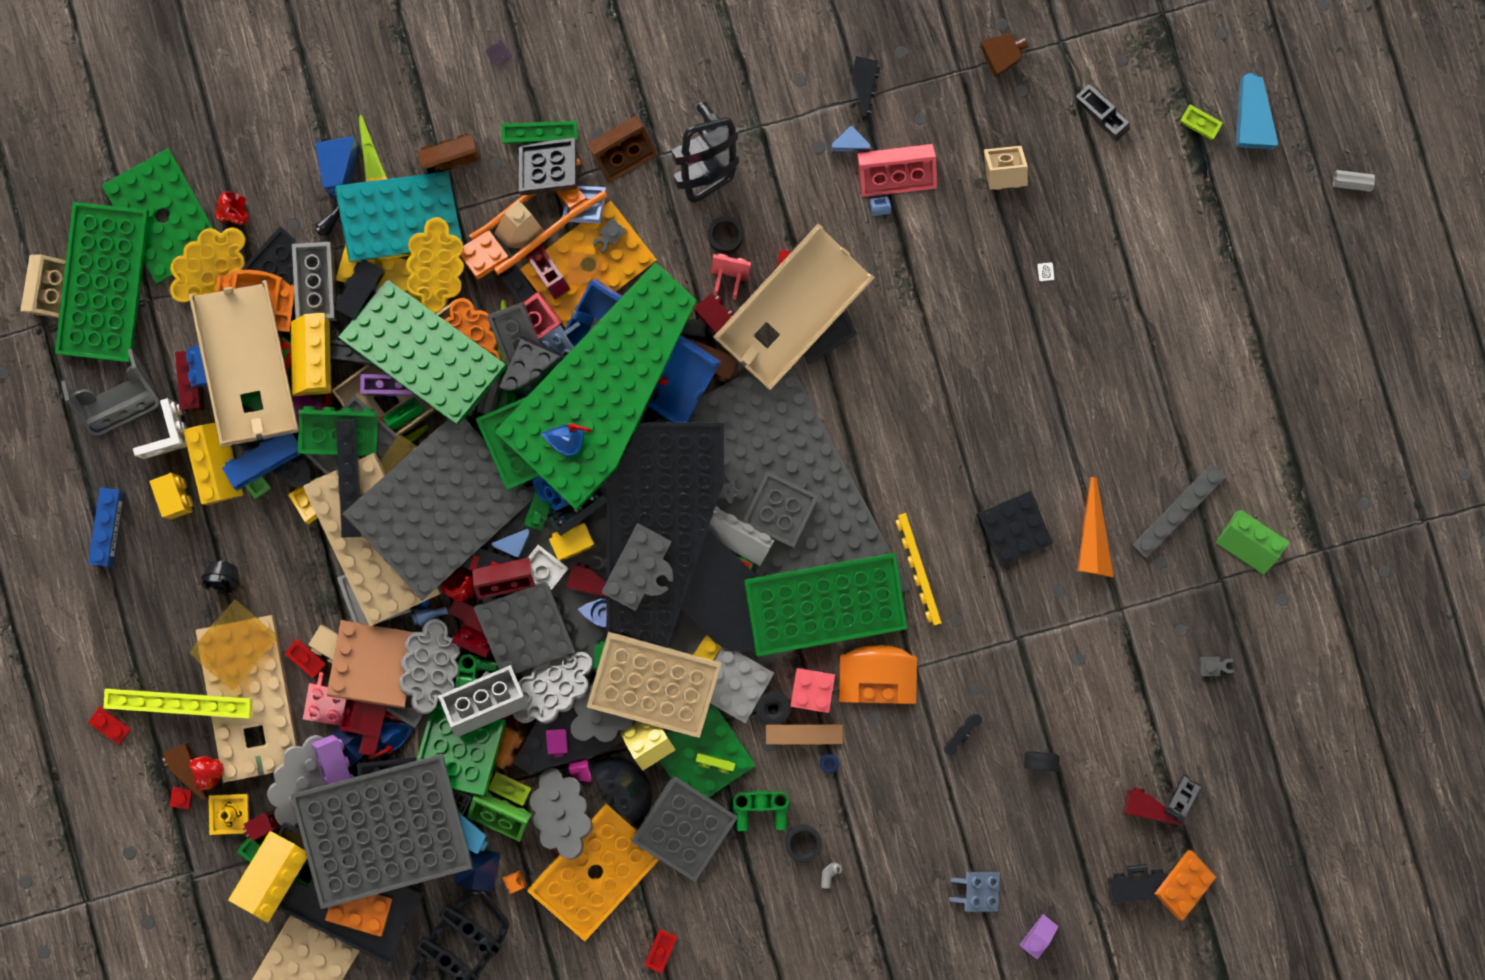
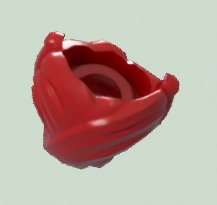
(230, 208)
(459, 584)
(206, 772)

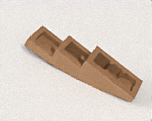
(804, 734)

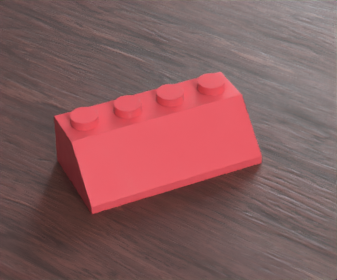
(897, 170)

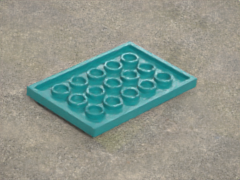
(387, 212)

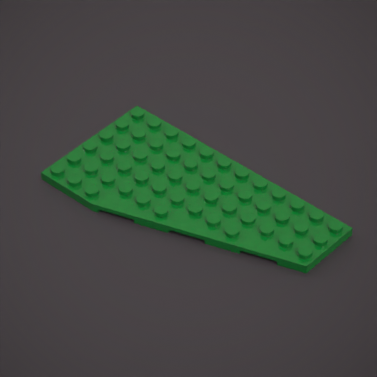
(602, 387)

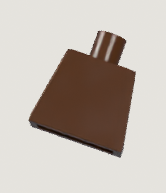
(1002, 52)

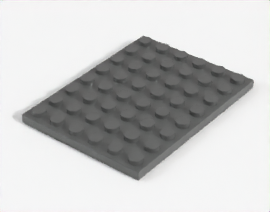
(437, 507)
(382, 831)

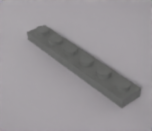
(1178, 510)

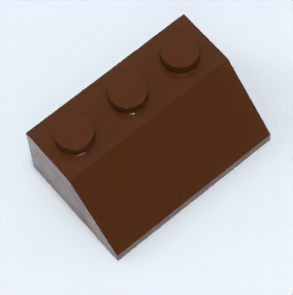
(622, 149)
(448, 154)

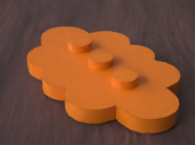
(473, 324)

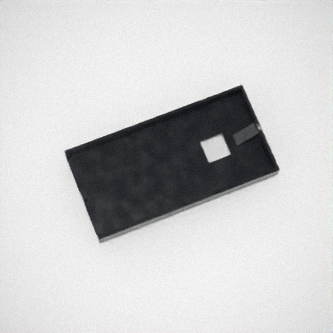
(304, 905)

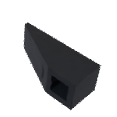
(862, 78)

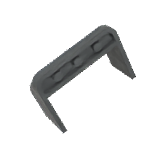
(117, 404)

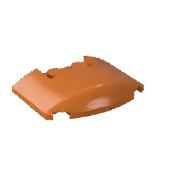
(280, 292)
(878, 675)

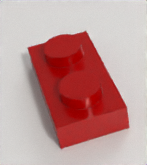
(305, 658)
(109, 725)
(660, 950)

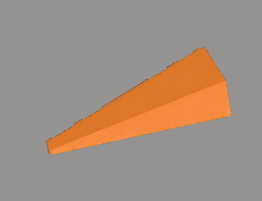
(1094, 547)

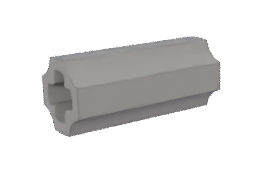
(1353, 180)

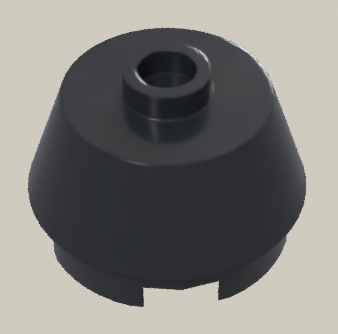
(221, 577)

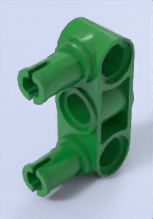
(468, 675)
(761, 802)

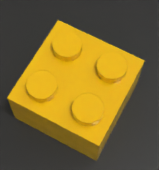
(171, 496)
(572, 542)

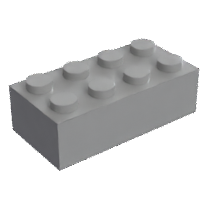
(314, 279)
(483, 701)

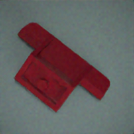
(471, 633)
(364, 720)

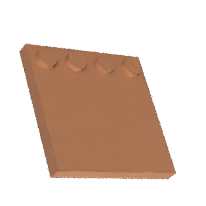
(368, 664)

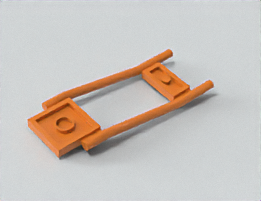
(486, 254)

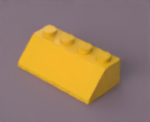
(311, 355)
(207, 462)
(268, 877)

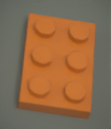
(1185, 885)
(363, 914)

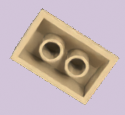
(43, 286)

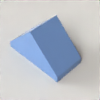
(850, 142)
(513, 544)

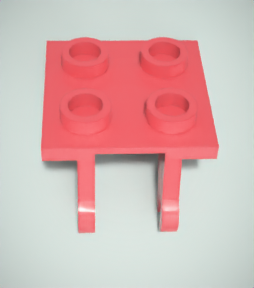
(731, 267)
(322, 707)

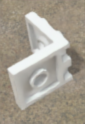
(175, 427)

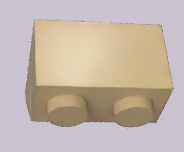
(1006, 167)

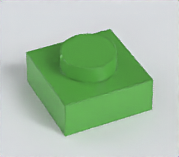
(258, 487)

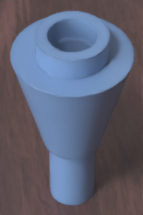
(422, 616)

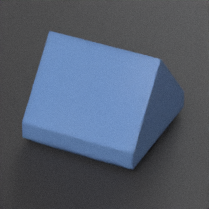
(880, 206)

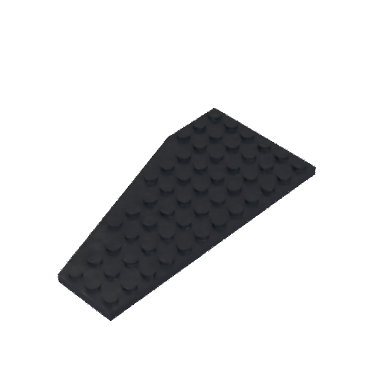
(671, 487)

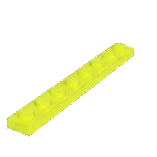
(178, 703)

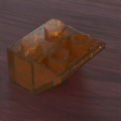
(510, 741)

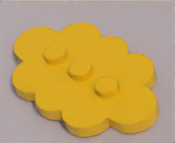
(205, 260)
(434, 264)

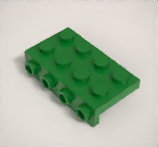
(319, 435)

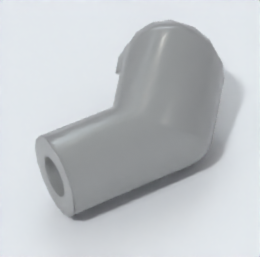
(829, 872)

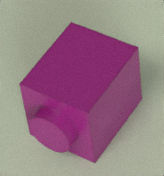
(557, 742)

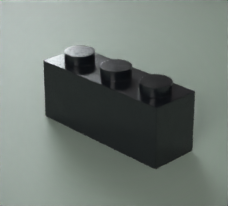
(359, 288)

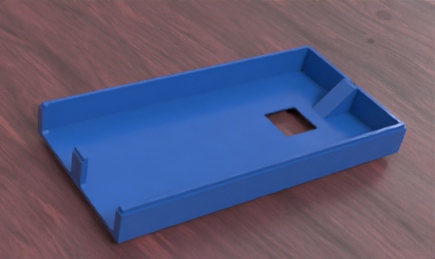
(688, 368)

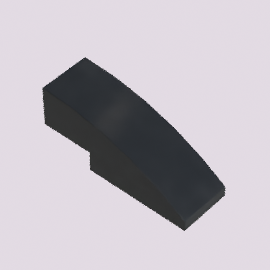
(1103, 112)

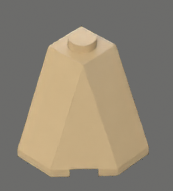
(518, 227)

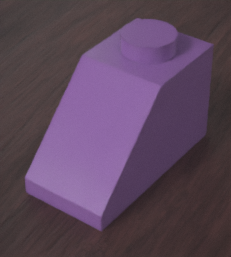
(1039, 936)

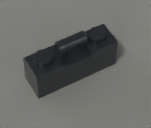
(1132, 888)

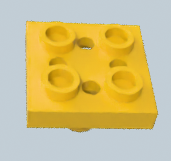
(219, 821)

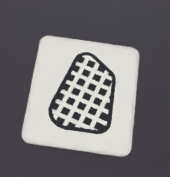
(1045, 271)

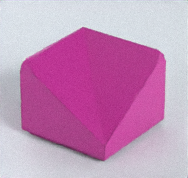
(580, 770)

